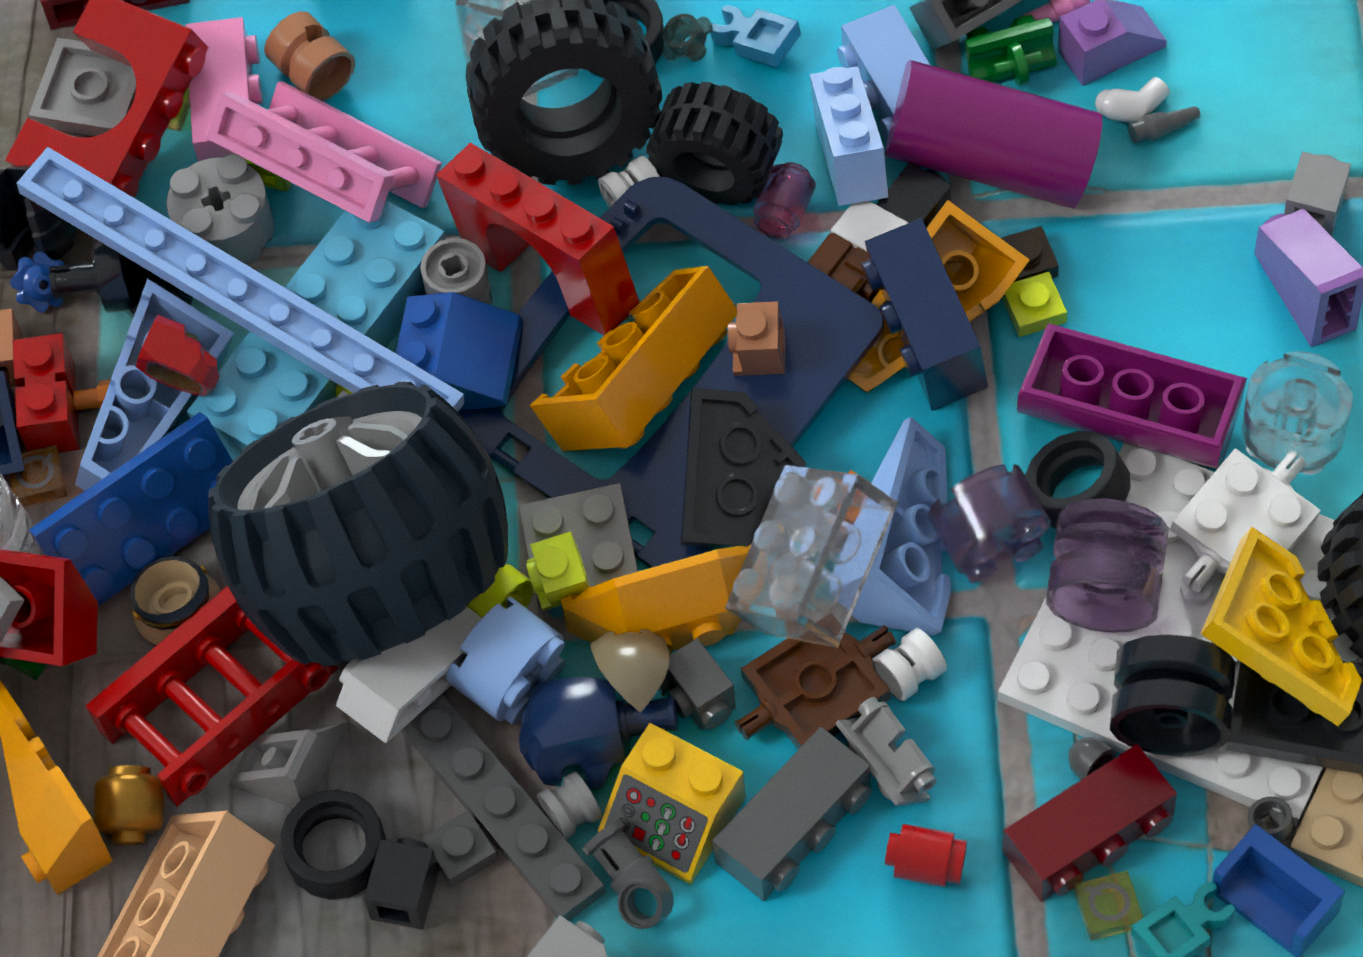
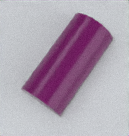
(994, 134)
(1132, 395)

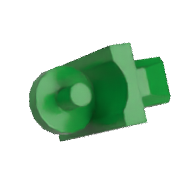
(1011, 51)

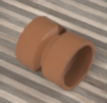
(309, 56)

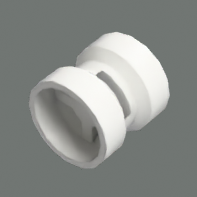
(616, 184)
(910, 664)

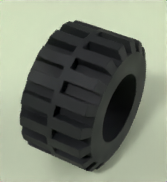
(715, 142)

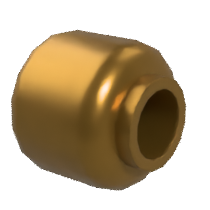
(129, 804)

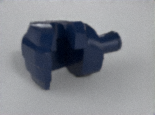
(585, 725)

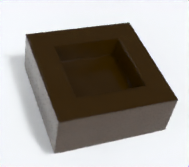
(1036, 248)

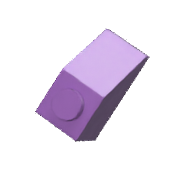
(1106, 38)

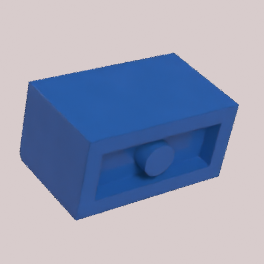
(1277, 891)

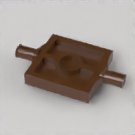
(813, 685)

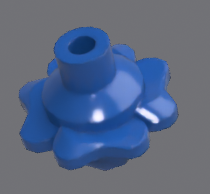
(34, 282)

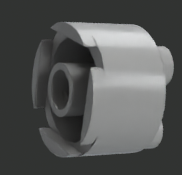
(223, 205)

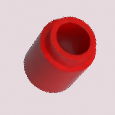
(926, 855)

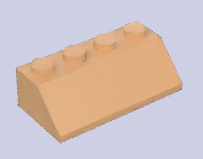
(191, 889)

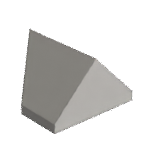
(287, 764)

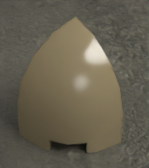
(633, 664)

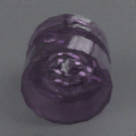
(1107, 565)

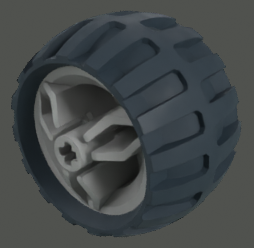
(359, 524)

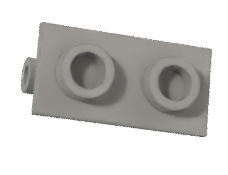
(900, 772)

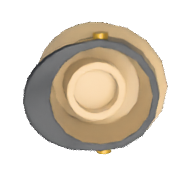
(168, 595)

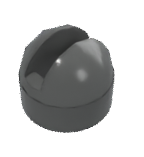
(1089, 755)
(1282, 820)

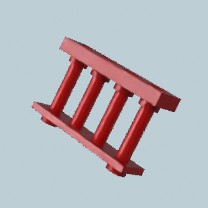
(163, 676)

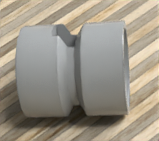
(457, 268)

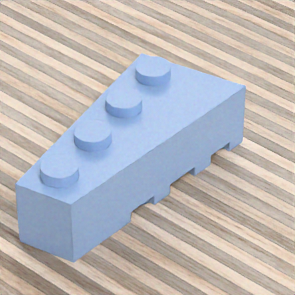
(135, 406)

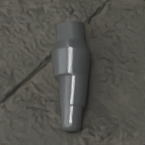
(1159, 124)

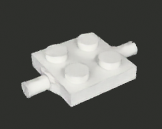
(1234, 501)

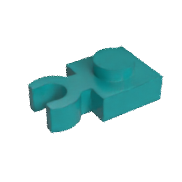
(1178, 929)

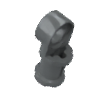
(628, 873)

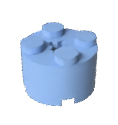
(506, 660)

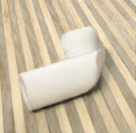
(1131, 105)

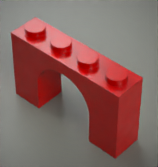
(164, 63)
(510, 211)

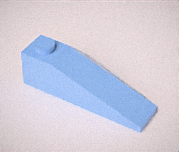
(906, 577)

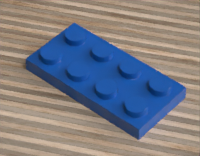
(138, 510)

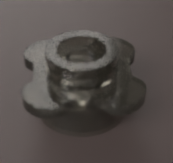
(678, 30)

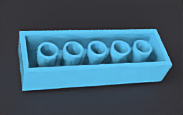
(355, 275)

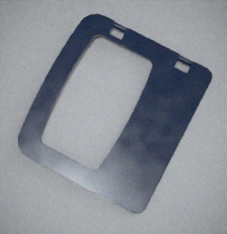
(824, 342)

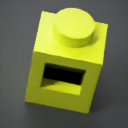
(556, 570)

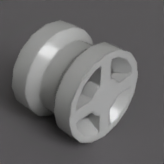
(569, 805)

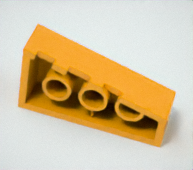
(639, 364)

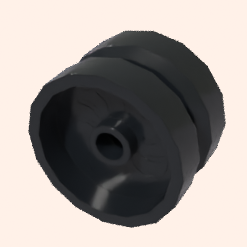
(1173, 695)

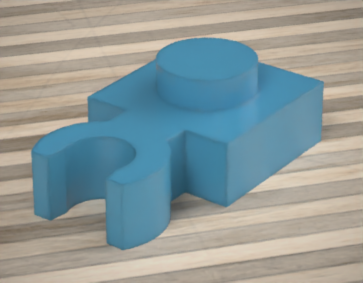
(761, 37)

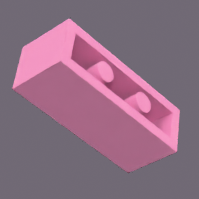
(225, 70)

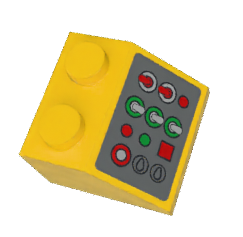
(674, 801)

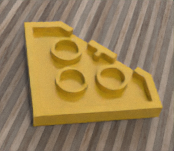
(1278, 630)

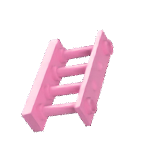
(324, 151)

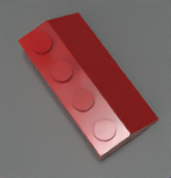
(57, 612)

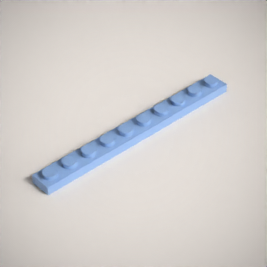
(219, 279)

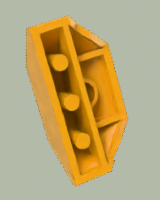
(671, 600)

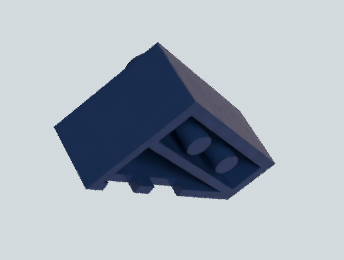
(925, 313)

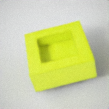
(1034, 304)

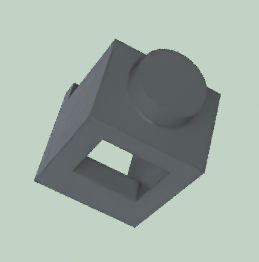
(698, 686)

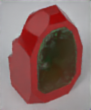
(177, 359)

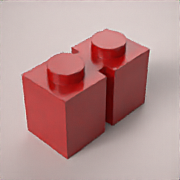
(43, 405)

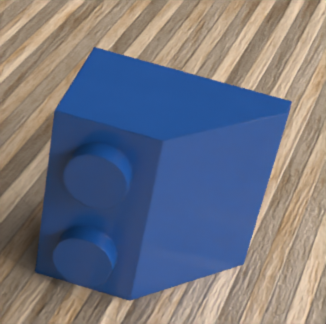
(462, 345)

